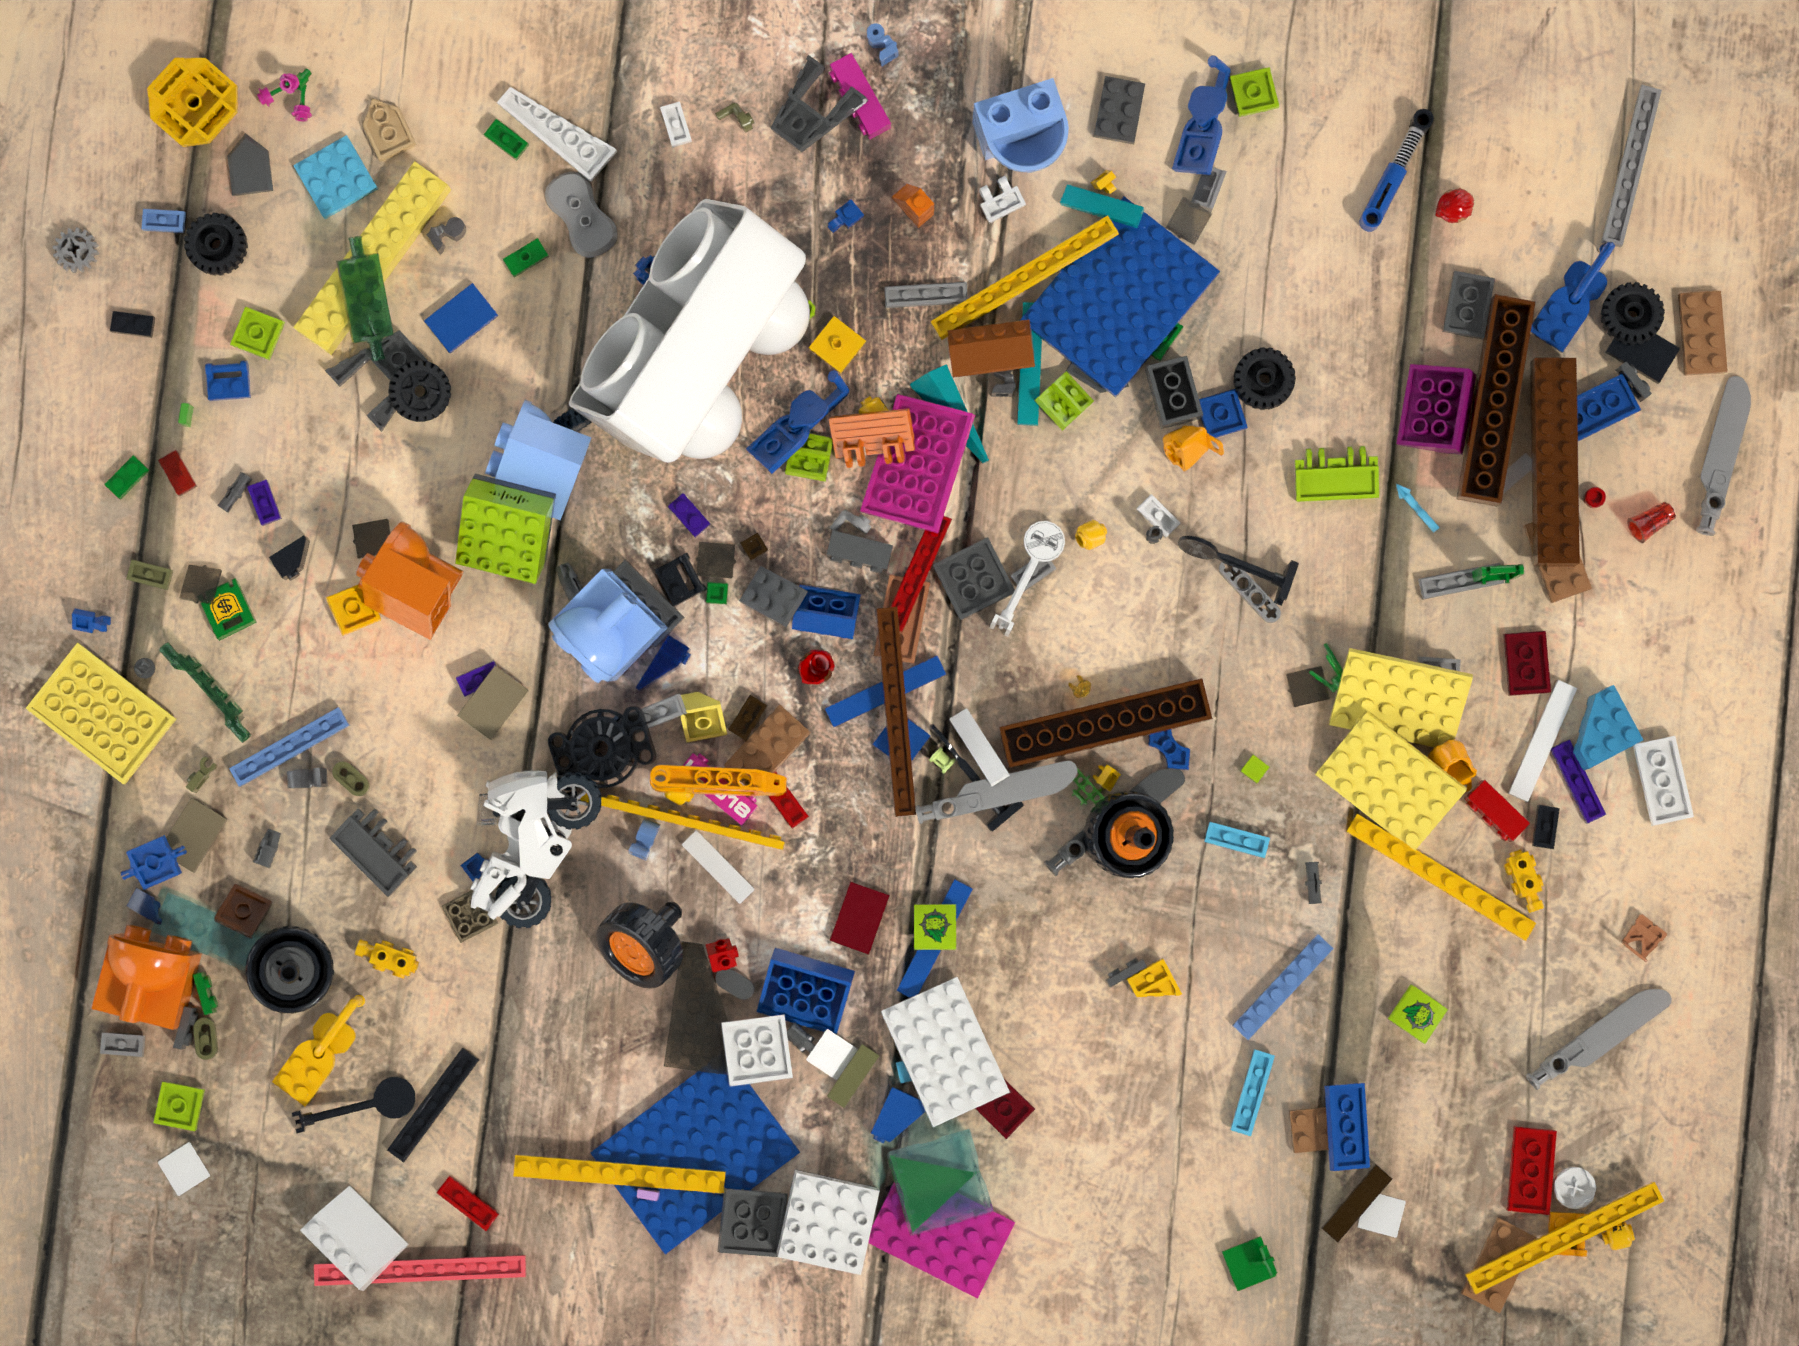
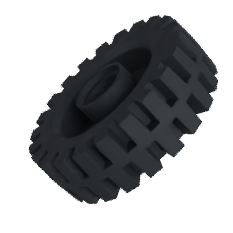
(202, 235)
(1637, 299)
(1278, 370)
(436, 391)

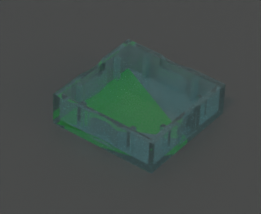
(939, 1182)

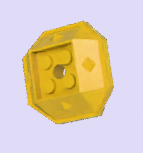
(178, 87)

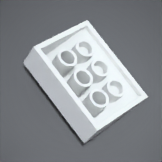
(354, 1238)

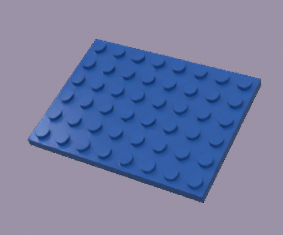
(1120, 301)
(701, 1128)

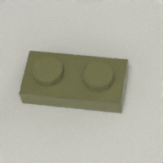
(149, 574)

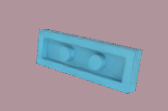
(1237, 840)

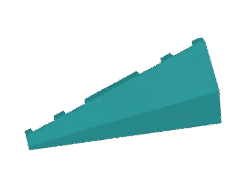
(941, 389)

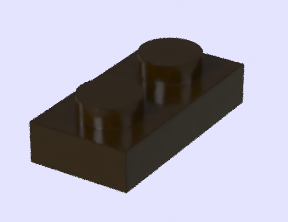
(748, 717)

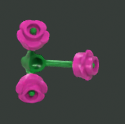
(289, 83)

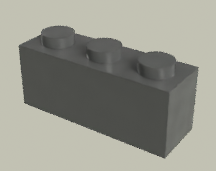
(859, 551)

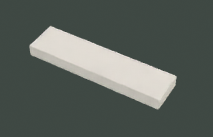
(979, 747)
(718, 867)

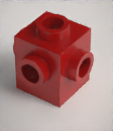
(722, 954)

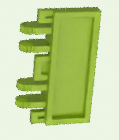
(1336, 479)

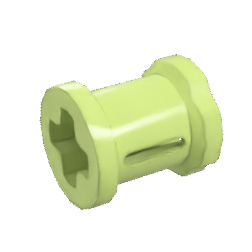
(942, 760)

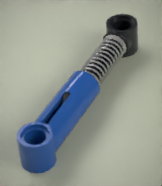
(1395, 171)

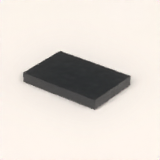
(1649, 358)

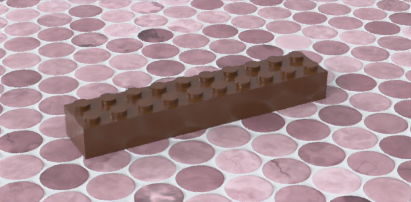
(1496, 400)
(1554, 462)
(1105, 723)

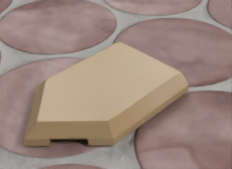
(387, 130)

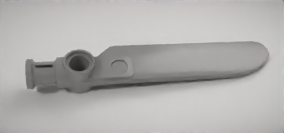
(1723, 450)
(1015, 788)
(1603, 1034)

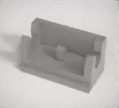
(1209, 188)

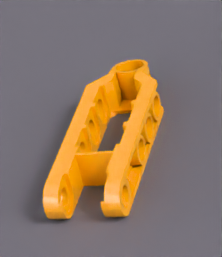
(684, 780)

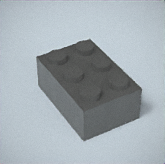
(1174, 392)

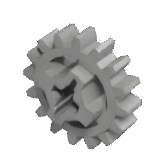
(84, 248)

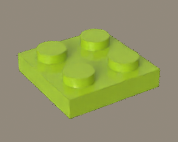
(1254, 92)
(257, 333)
(179, 1106)

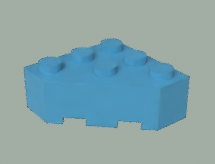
(1605, 729)

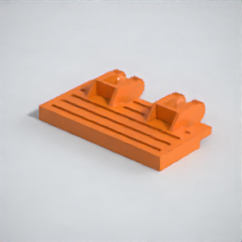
(874, 431)

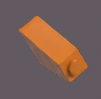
(914, 204)

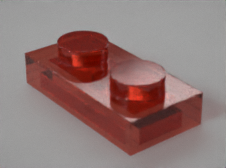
(177, 473)

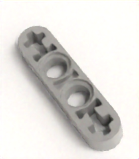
(1246, 593)

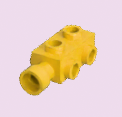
(1521, 875)
(392, 957)

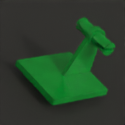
(1249, 1263)

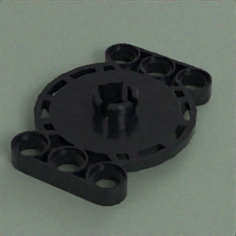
(620, 742)

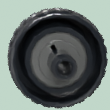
(289, 969)

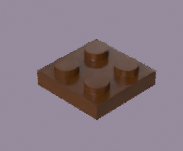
(243, 911)

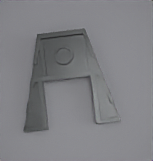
(802, 124)
(397, 352)

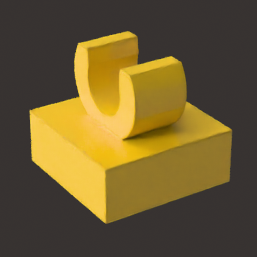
(1104, 182)
(1107, 778)

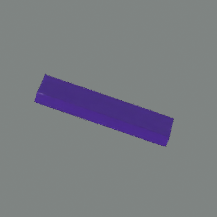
(1578, 782)

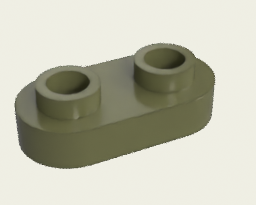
(351, 779)
(205, 1038)

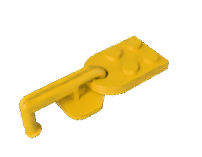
(304, 1069)

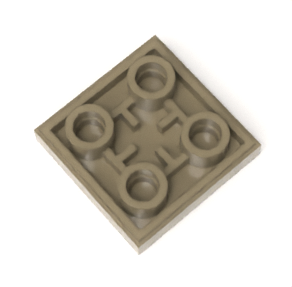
(466, 920)

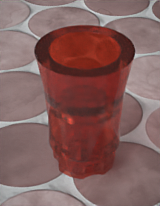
(1651, 521)

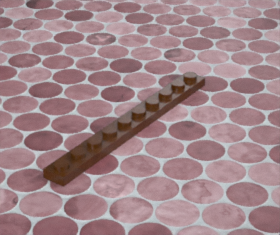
(896, 711)

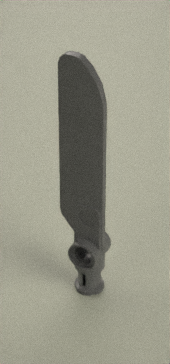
(1157, 785)

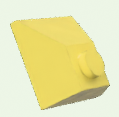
(703, 717)

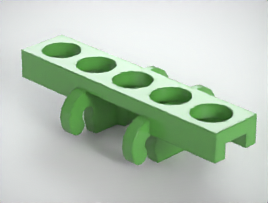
(1082, 787)

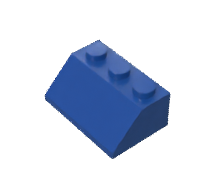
(827, 612)

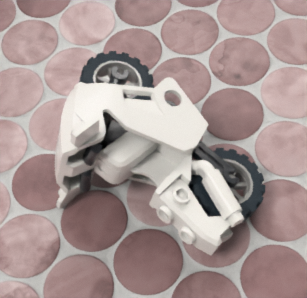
(534, 841)

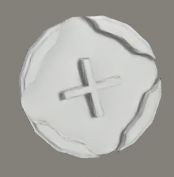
(1574, 1187)

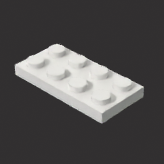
(1663, 780)

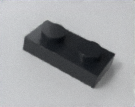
(132, 324)
(1545, 827)

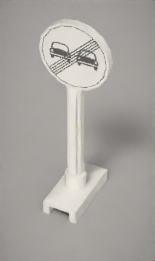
(1043, 543)

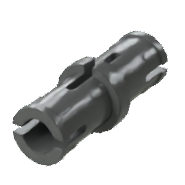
(234, 492)
(1154, 539)
(1313, 882)

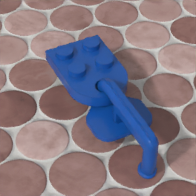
(1203, 131)
(1561, 314)
(792, 430)

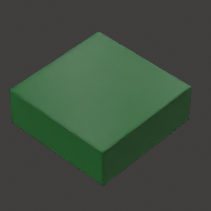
(717, 593)

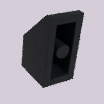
(291, 558)

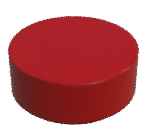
(1594, 497)

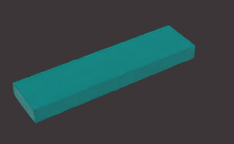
(1102, 205)

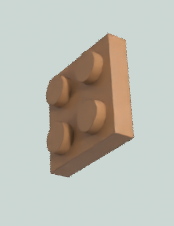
(1309, 1129)

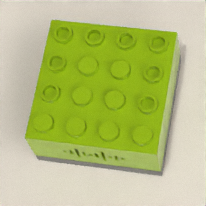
(505, 528)

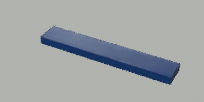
(874, 697)
(925, 959)

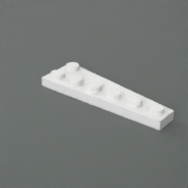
(570, 142)

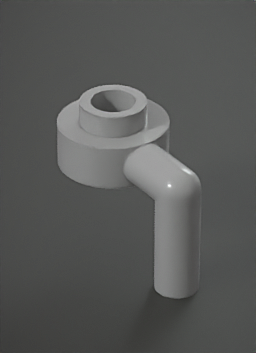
(860, 522)

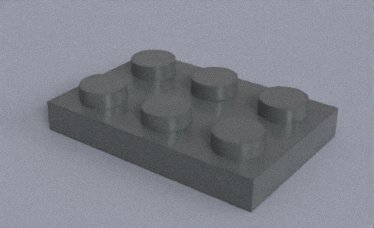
(1119, 110)
(1468, 305)
(773, 596)

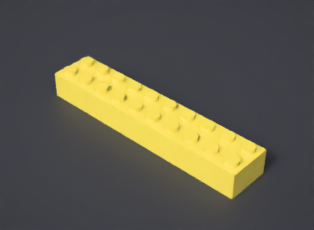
(390, 236)

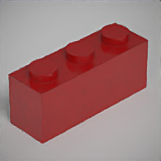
(1496, 811)

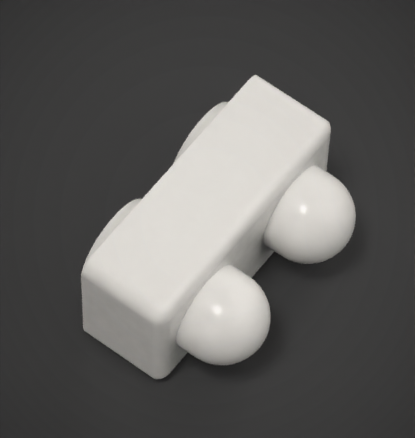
(709, 298)

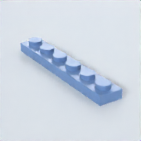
(289, 747)
(1282, 987)

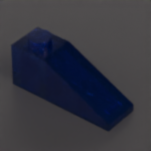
(667, 660)

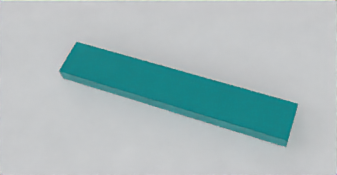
(1030, 383)

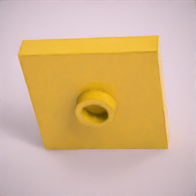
(837, 344)
(350, 610)

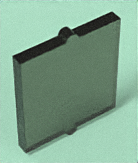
(1188, 220)
(370, 536)
(716, 560)
(200, 584)
(1306, 688)

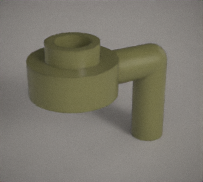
(744, 119)

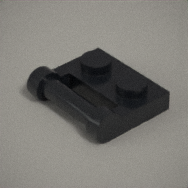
(674, 583)

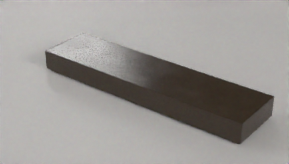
(1356, 1203)

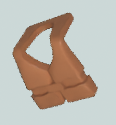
(1647, 933)

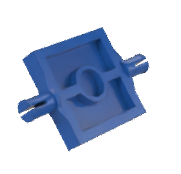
(153, 862)

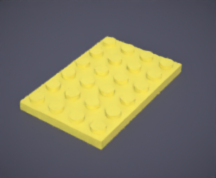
(1407, 696)
(101, 713)
(1390, 781)

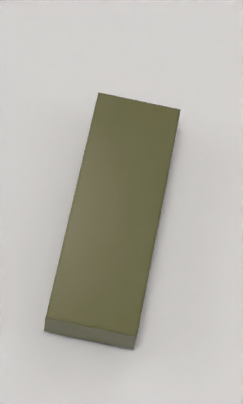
(853, 1075)

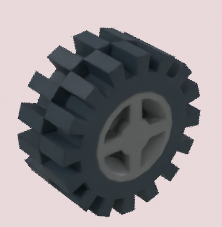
(572, 420)

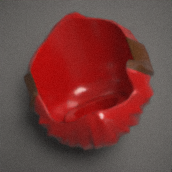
(816, 667)

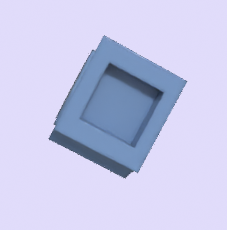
(877, 39)
(645, 839)

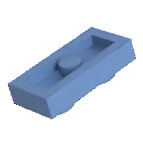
(163, 220)

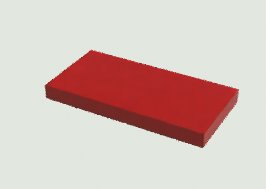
(1531, 1170)

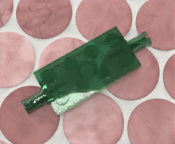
(365, 298)
(217, 694)

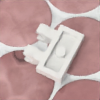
(1002, 204)

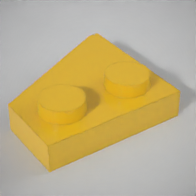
(1154, 981)

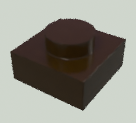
(754, 546)

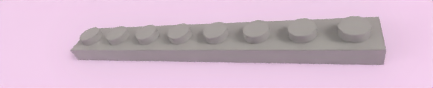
(1631, 165)

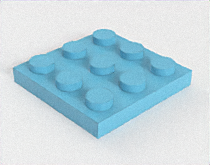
(335, 177)

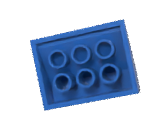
(805, 991)

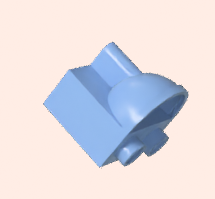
(1022, 127)
(539, 455)
(606, 627)

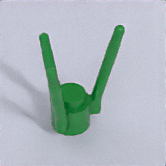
(1337, 668)

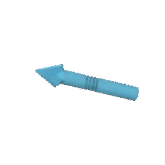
(1404, 493)

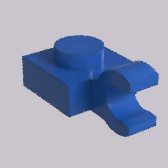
(847, 215)
(87, 622)

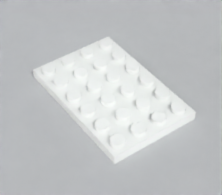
(945, 1052)

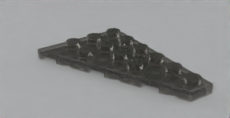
(696, 1016)

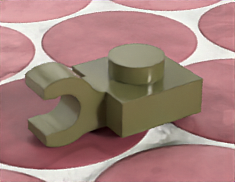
(197, 779)

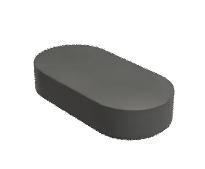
(735, 983)

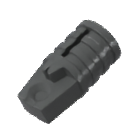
(569, 580)
(267, 848)
(800, 1038)

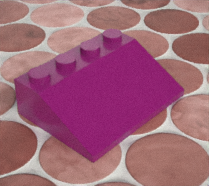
(1436, 408)

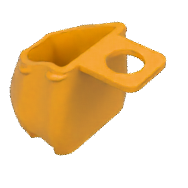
(1188, 445)
(1455, 761)

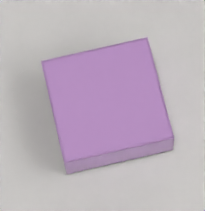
(648, 1194)

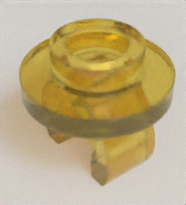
(1082, 688)

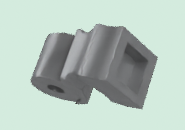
(454, 229)
(1007, 388)
(307, 778)

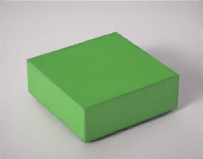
(185, 414)

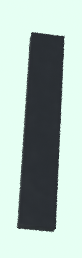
(433, 1105)

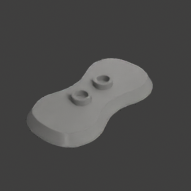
(588, 227)

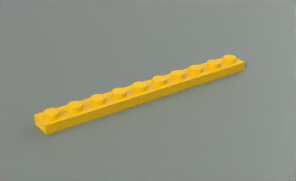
(1025, 277)
(692, 821)
(1441, 877)
(619, 1173)
(1564, 1237)

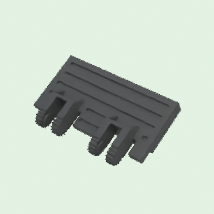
(372, 853)

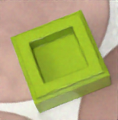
(1254, 769)

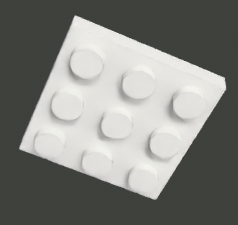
(756, 1050)

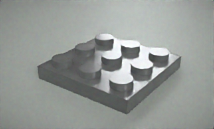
(974, 578)
(751, 1222)

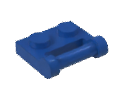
(228, 387)

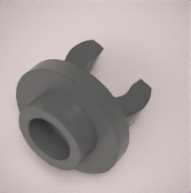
(144, 668)

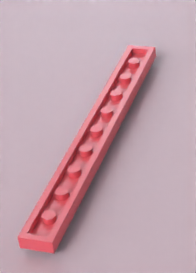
(432, 1270)

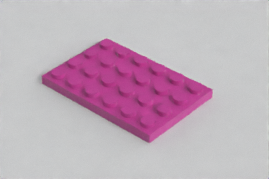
(921, 485)
(954, 1253)

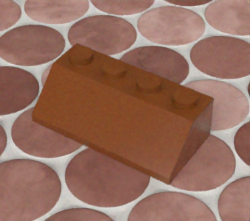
(991, 348)

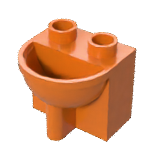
(408, 582)
(146, 978)

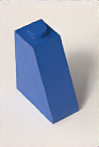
(896, 1115)

